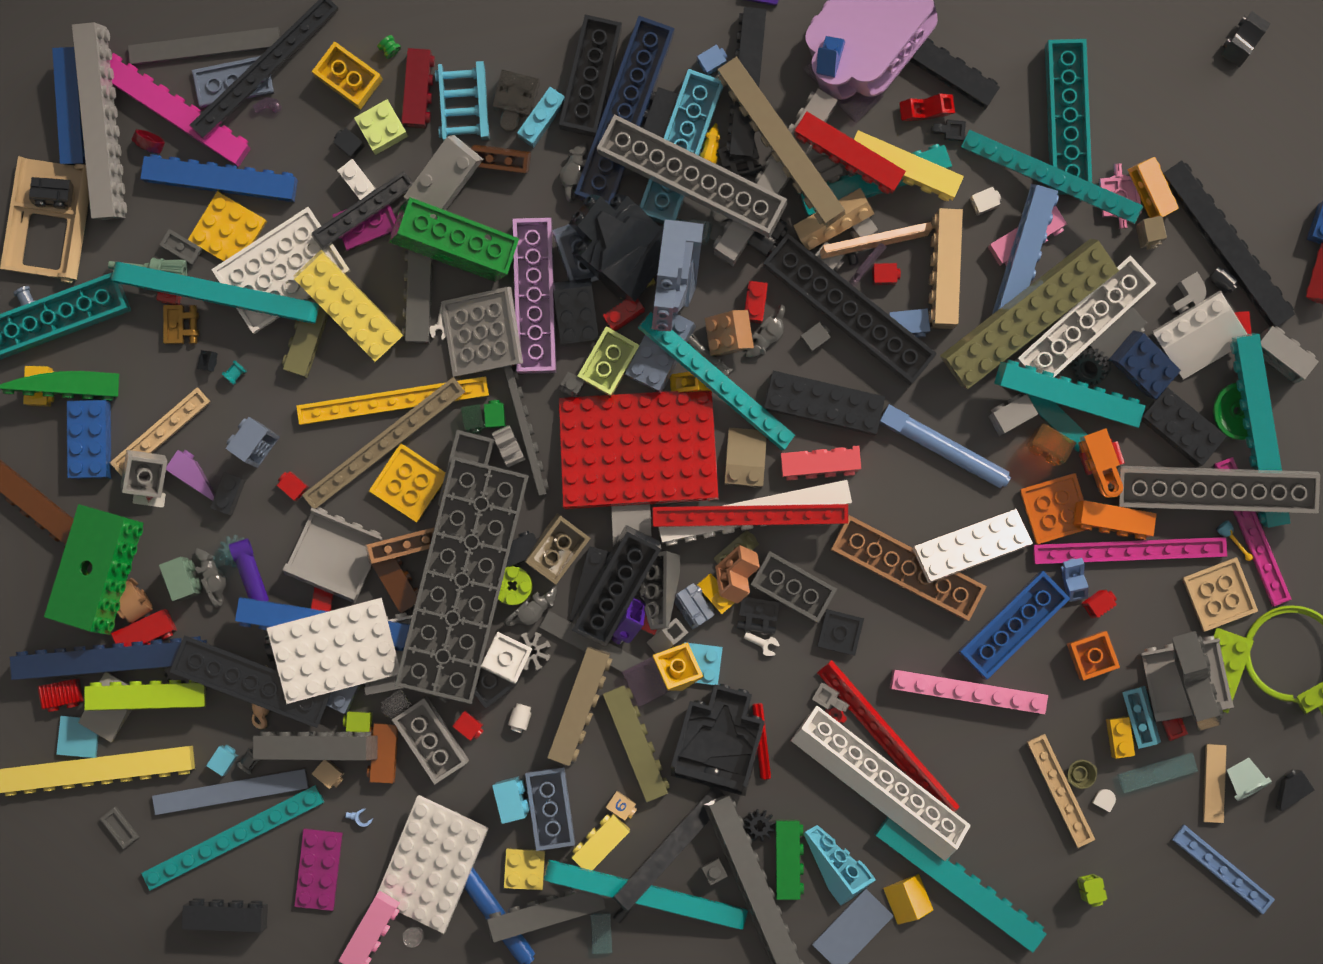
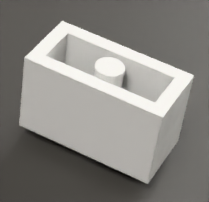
(356, 179)

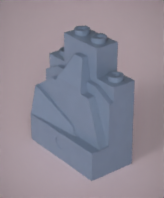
(676, 271)

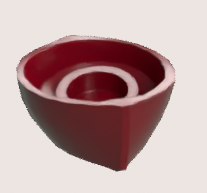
(148, 141)

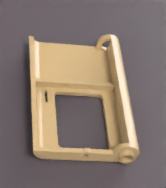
(22, 208)

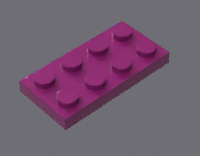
(318, 869)

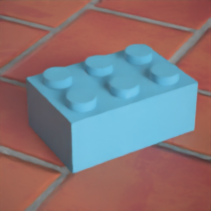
(511, 799)

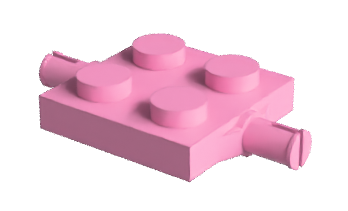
(1122, 186)

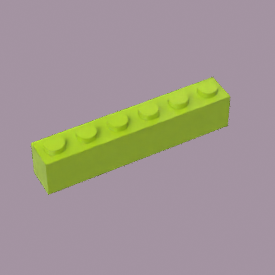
(144, 696)

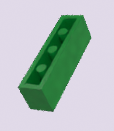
(788, 859)

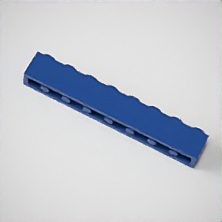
(220, 179)

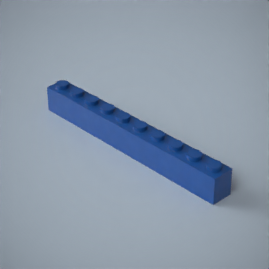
(271, 614)

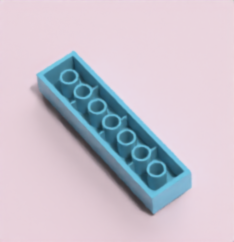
(688, 130)

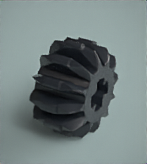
(765, 829)

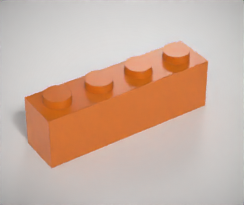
(1115, 519)

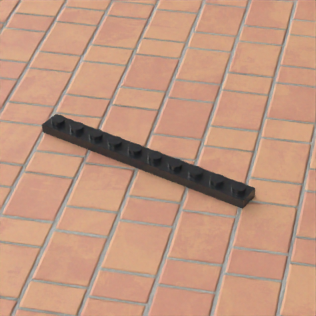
(263, 67)

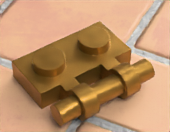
(174, 324)

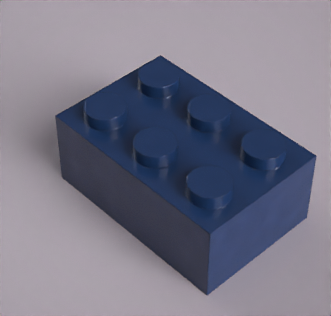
(1144, 364)

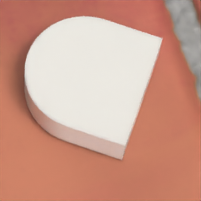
(1105, 799)

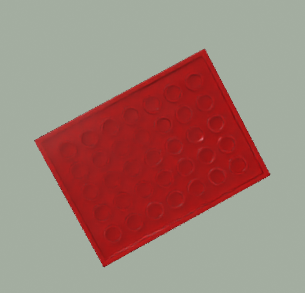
(637, 449)

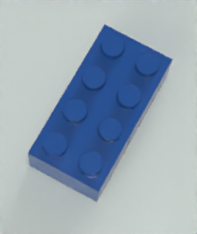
(89, 439)

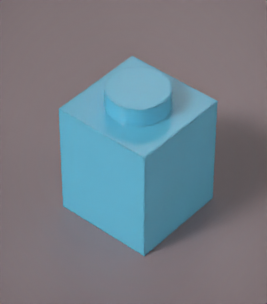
(222, 760)

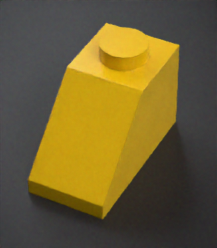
(686, 383)
(710, 589)

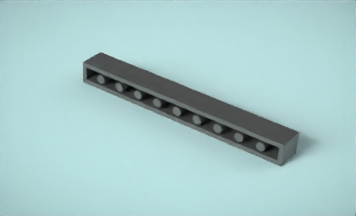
(751, 881)

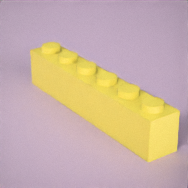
(918, 170)

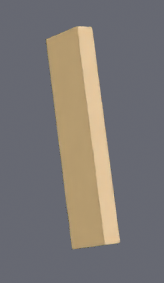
(1214, 783)

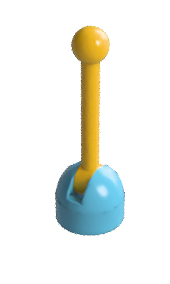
(1226, 529)

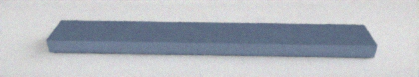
(230, 791)

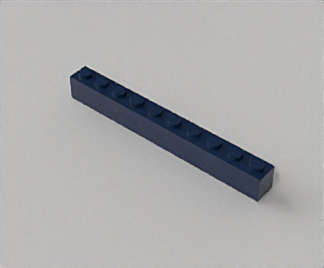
(95, 660)

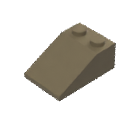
(745, 458)
(557, 548)

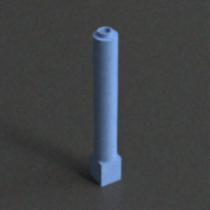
(943, 446)

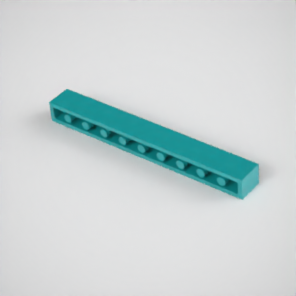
(1257, 413)
(963, 886)

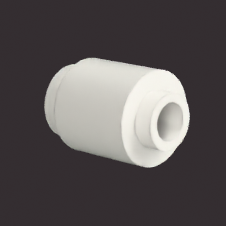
(519, 718)

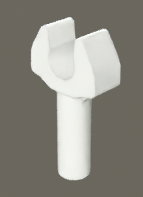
(439, 326)
(761, 642)

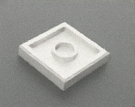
(506, 657)

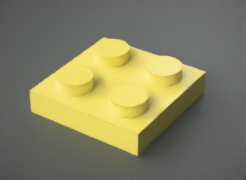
(524, 869)

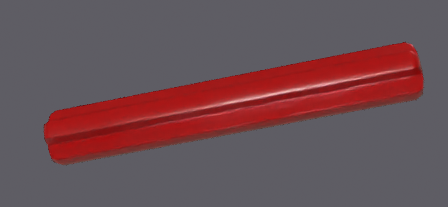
(763, 756)

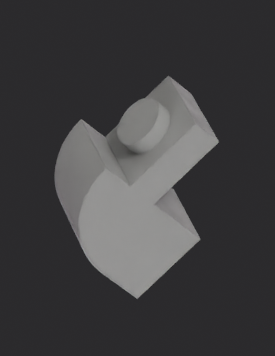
(1193, 291)

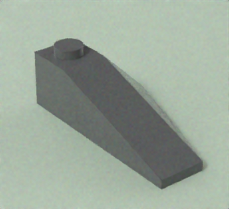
(660, 589)

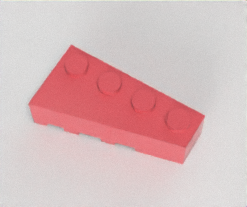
(820, 462)

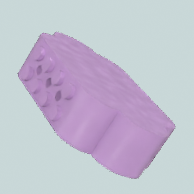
(877, 39)

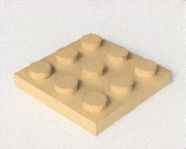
(1220, 594)

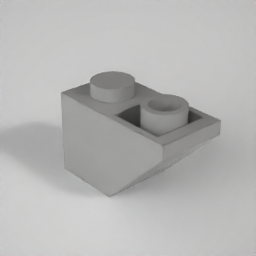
(667, 637)

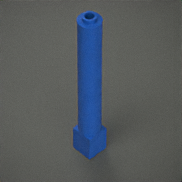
(487, 905)

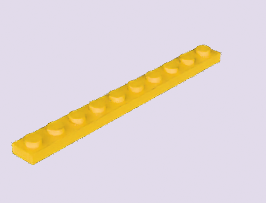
(383, 401)

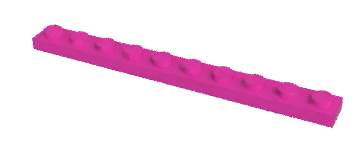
(1131, 550)

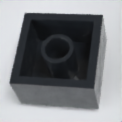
(491, 687)

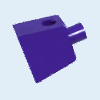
(629, 626)

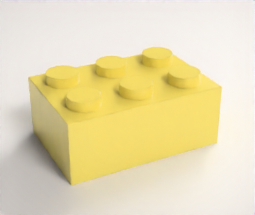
(600, 842)

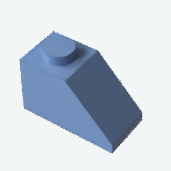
(914, 321)

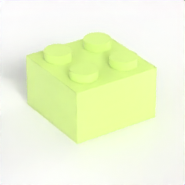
(381, 127)

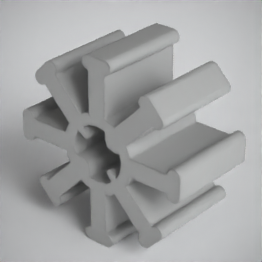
(508, 446)
(538, 648)

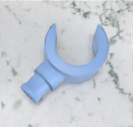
(355, 816)

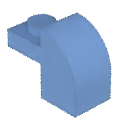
(1074, 579)

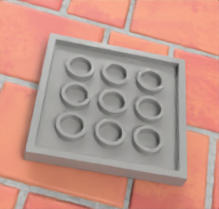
(482, 332)

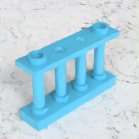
(479, 110)

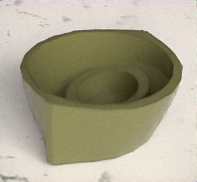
(1082, 774)

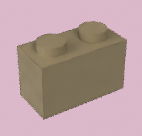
(1151, 232)

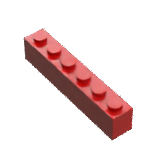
(849, 153)

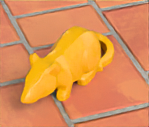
(711, 144)

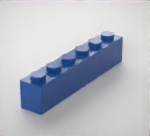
(68, 107)

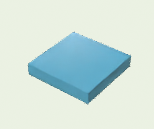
(76, 739)

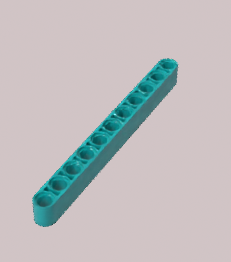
(215, 292)
(654, 896)

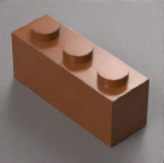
(384, 767)

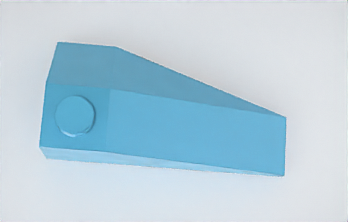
(840, 871)

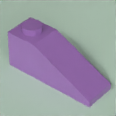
(189, 471)

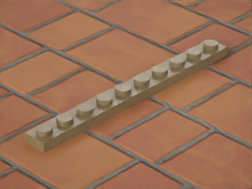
(383, 443)

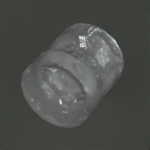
(410, 936)

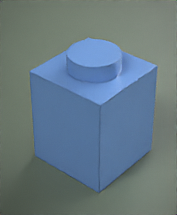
(712, 59)

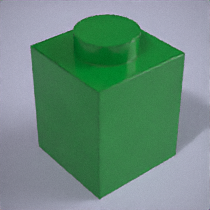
(494, 414)

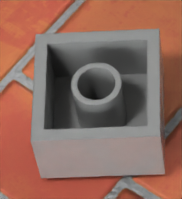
(1012, 415)
(143, 473)

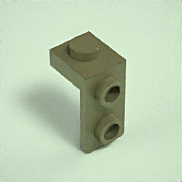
(746, 540)

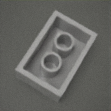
(1286, 355)

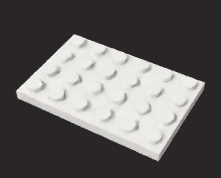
(272, 262)
(333, 650)
(432, 863)

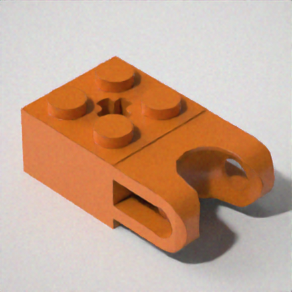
(1102, 462)

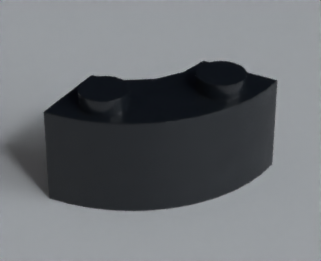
(1245, 39)

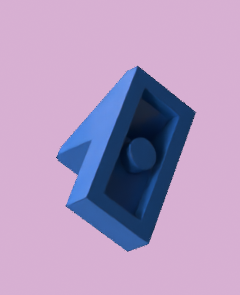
(829, 56)

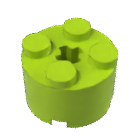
(524, 586)

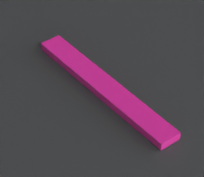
(1260, 549)

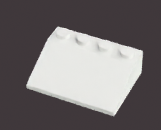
(1200, 334)

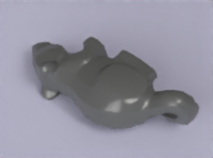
(571, 172)
(771, 331)
(214, 579)
(531, 612)

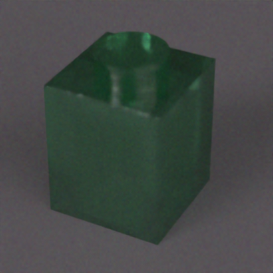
(473, 418)

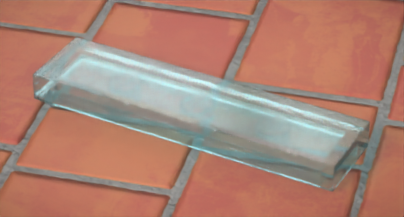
(1157, 772)

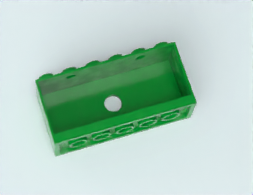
(453, 240)
(94, 598)

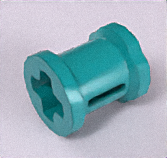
(234, 372)

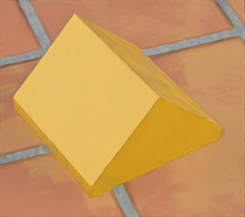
(678, 667)
(908, 899)

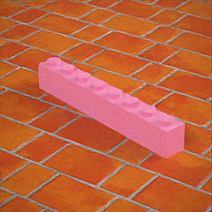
(968, 691)

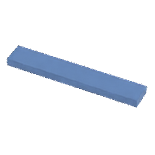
(1223, 869)

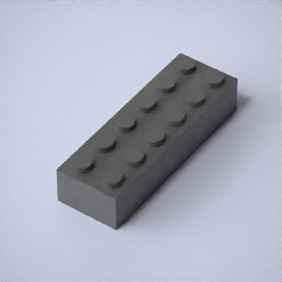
(308, 746)

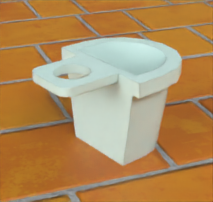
(1247, 779)

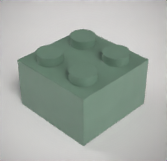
(180, 579)

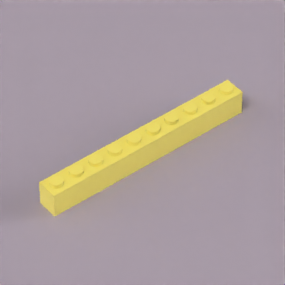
(96, 769)

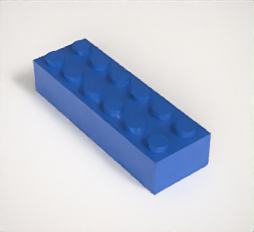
(1014, 625)

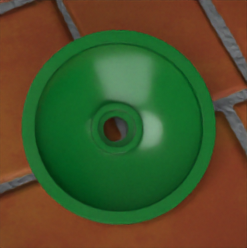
(1224, 416)

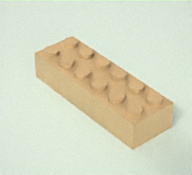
(946, 268)

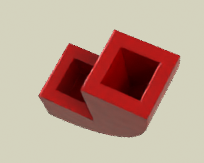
(928, 108)

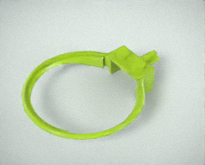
(1307, 700)

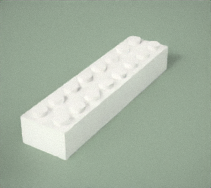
(1088, 319)

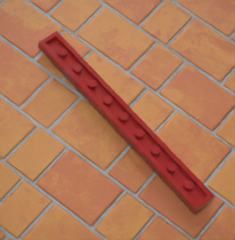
(750, 515)
(884, 734)

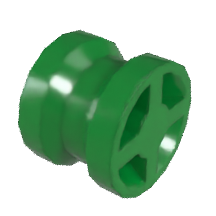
(389, 46)

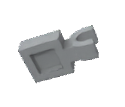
(827, 697)

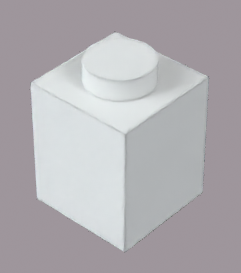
(985, 201)

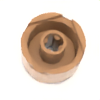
(133, 602)

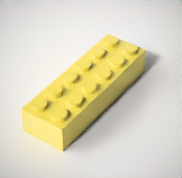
(347, 305)

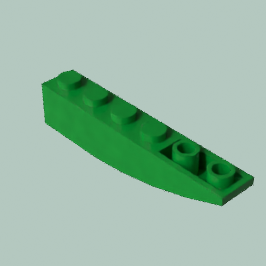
(68, 384)

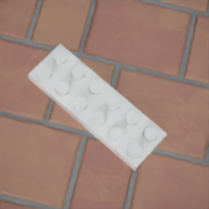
(972, 546)

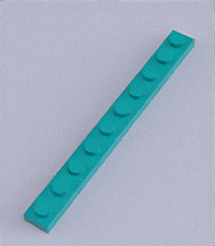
(1052, 176)
(719, 383)
(232, 837)

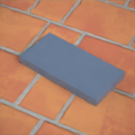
(214, 80)
(853, 929)

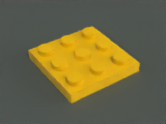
(226, 227)
(408, 482)

